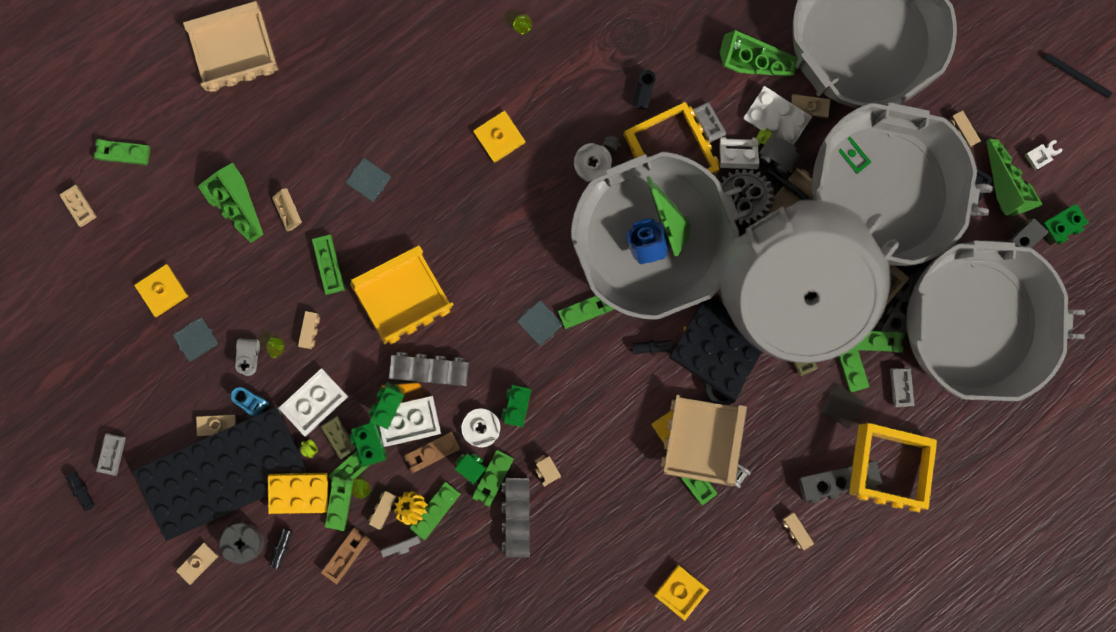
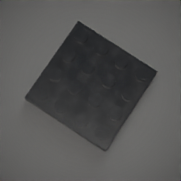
(716, 350)

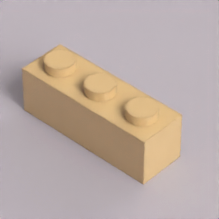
(965, 128)
(309, 330)
(382, 509)
(797, 531)

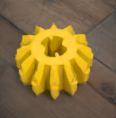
(410, 508)

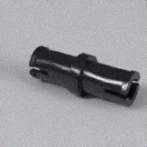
(652, 347)
(80, 491)
(281, 548)

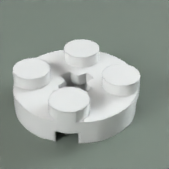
(595, 152)
(475, 437)

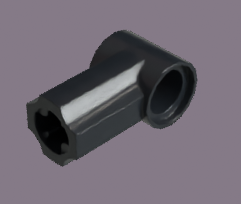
(644, 91)

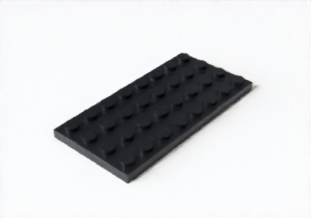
(218, 473)

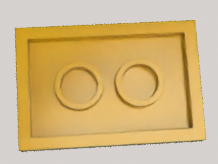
(298, 493)

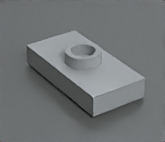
(710, 123)
(902, 387)
(111, 454)
(401, 547)

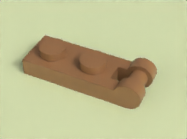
(432, 452)
(345, 556)

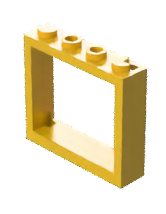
(696, 128)
(861, 459)

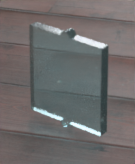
(368, 180)
(540, 323)
(195, 339)

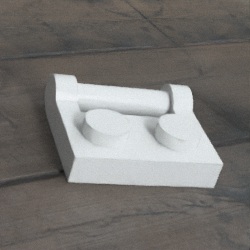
(739, 157)

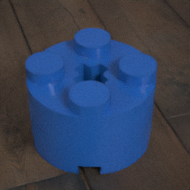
(647, 241)

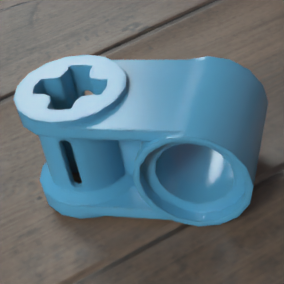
(252, 404)

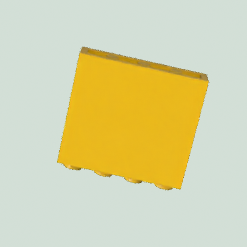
(401, 295)

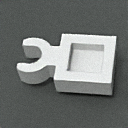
(1040, 156)

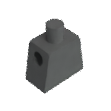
(1029, 232)

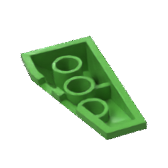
(752, 56)
(1010, 188)
(230, 195)
(671, 217)

